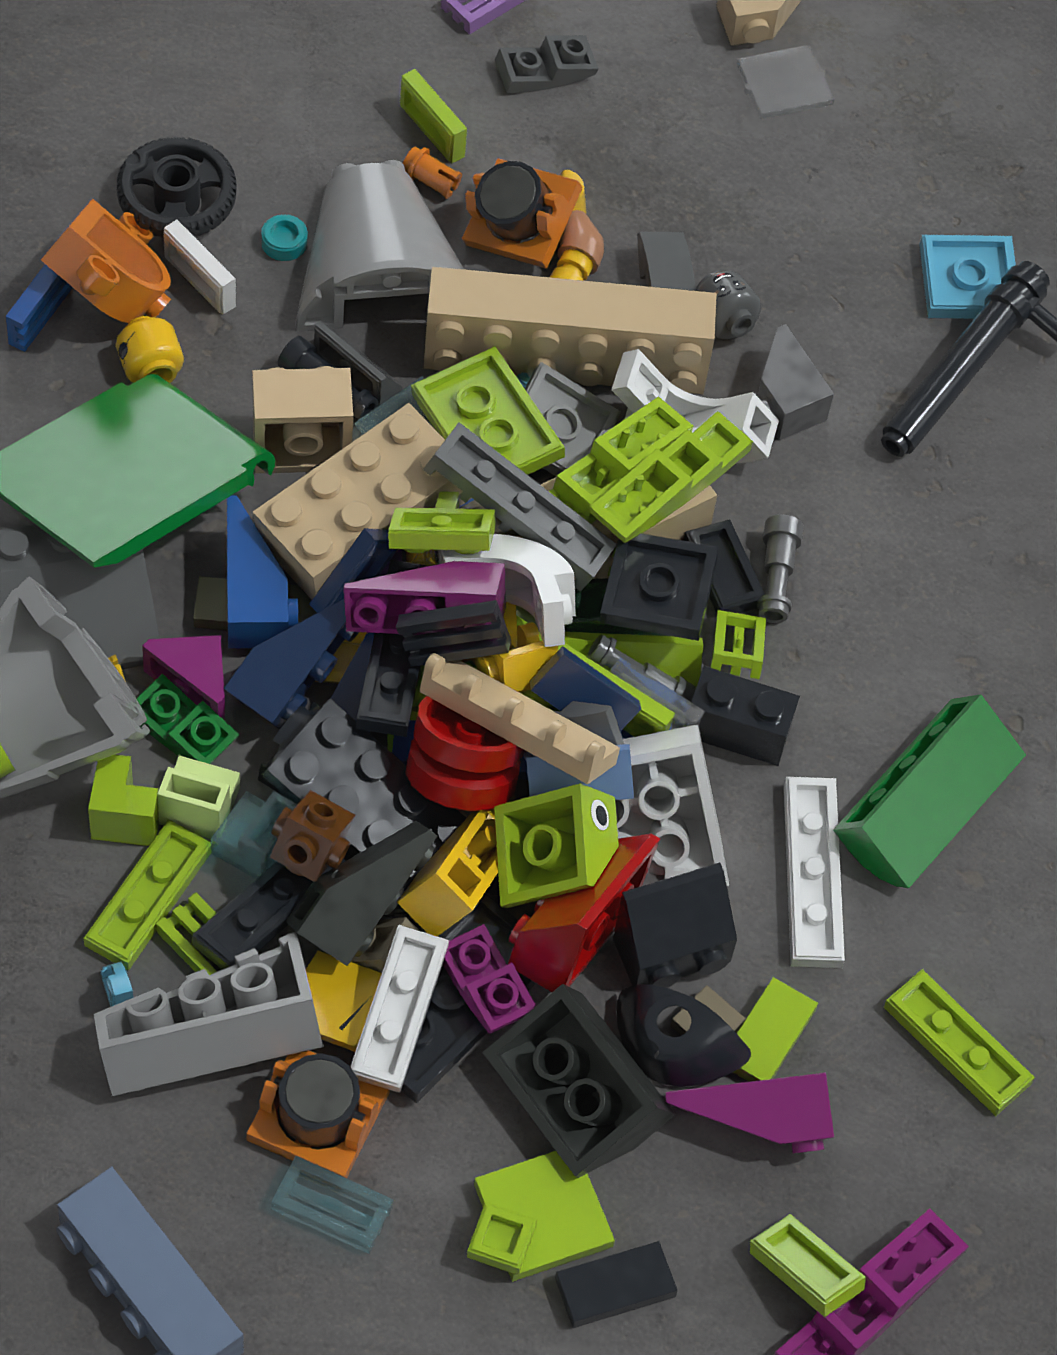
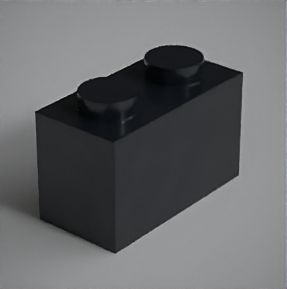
(744, 715)

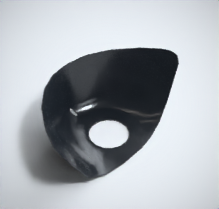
(697, 1057)

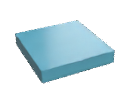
(962, 272)

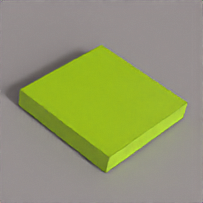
(564, 1205)

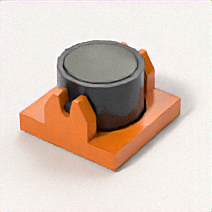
(517, 205)
(317, 1106)

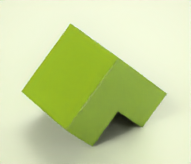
(119, 808)

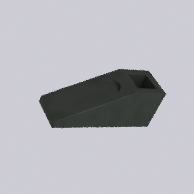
(350, 901)

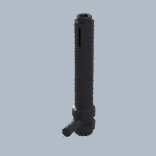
(1004, 310)

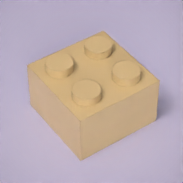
(302, 415)

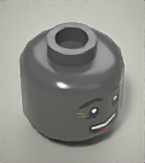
(735, 303)

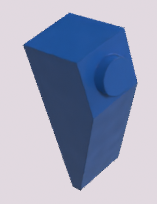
(254, 584)

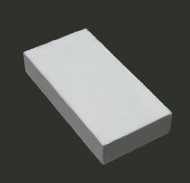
(199, 267)

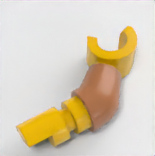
(580, 243)

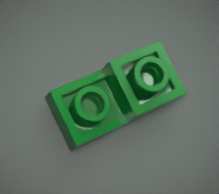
(182, 725)

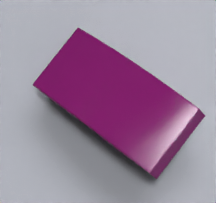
(486, 981)

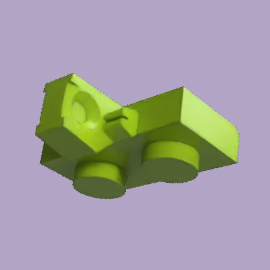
(442, 527)

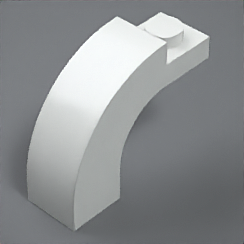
(641, 382)
(533, 580)

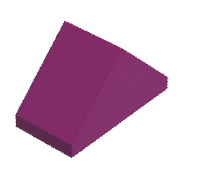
(191, 665)

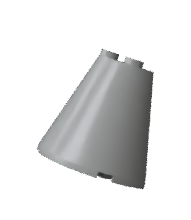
(370, 242)

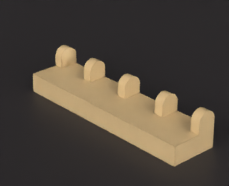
(518, 719)

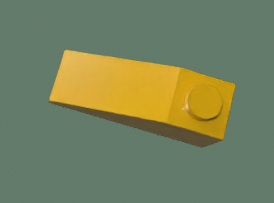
(455, 875)

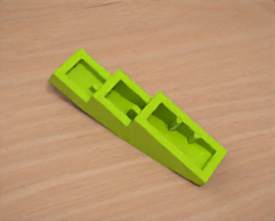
(617, 454)
(671, 477)

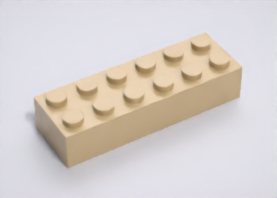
(569, 325)

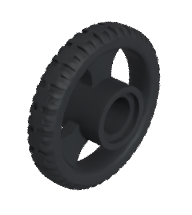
(177, 184)

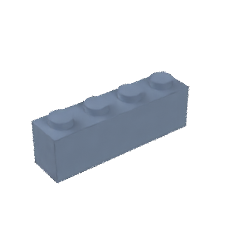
(144, 1271)

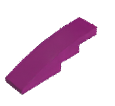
(892, 1284)

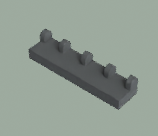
(520, 502)

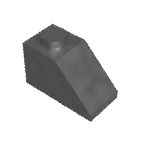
(793, 387)

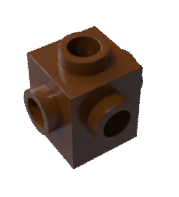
(312, 836)

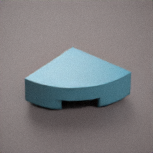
(116, 983)

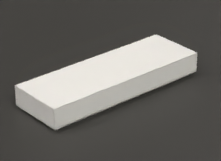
(399, 1008)

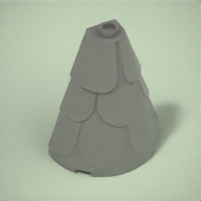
(57, 693)

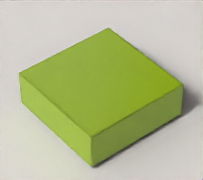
(502, 1238)

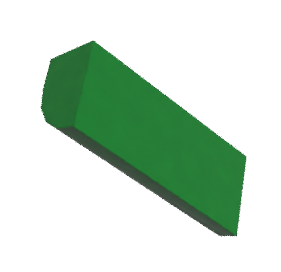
(930, 791)

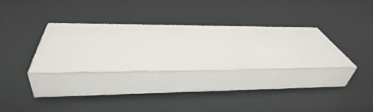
(813, 873)

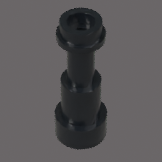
(303, 355)

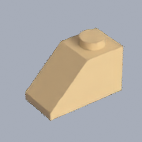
(754, 19)

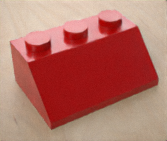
(575, 925)

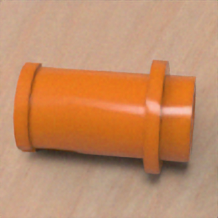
(431, 172)

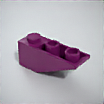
(378, 601)

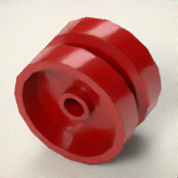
(460, 760)

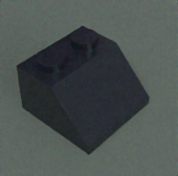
(676, 927)

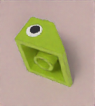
(554, 843)

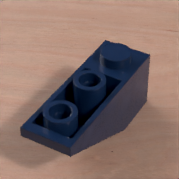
(286, 666)

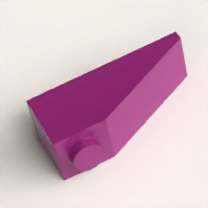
(775, 1109)

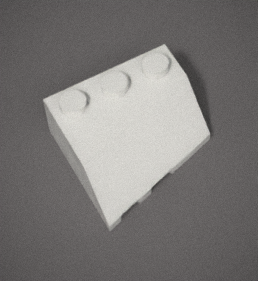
(672, 802)

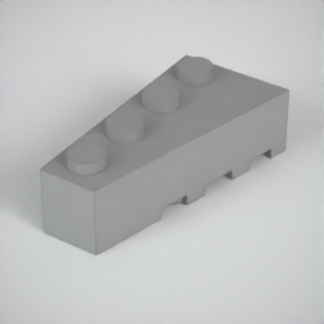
(211, 1021)

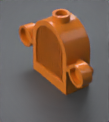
(111, 264)

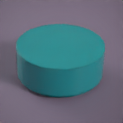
(284, 237)

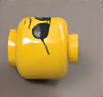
(148, 348)

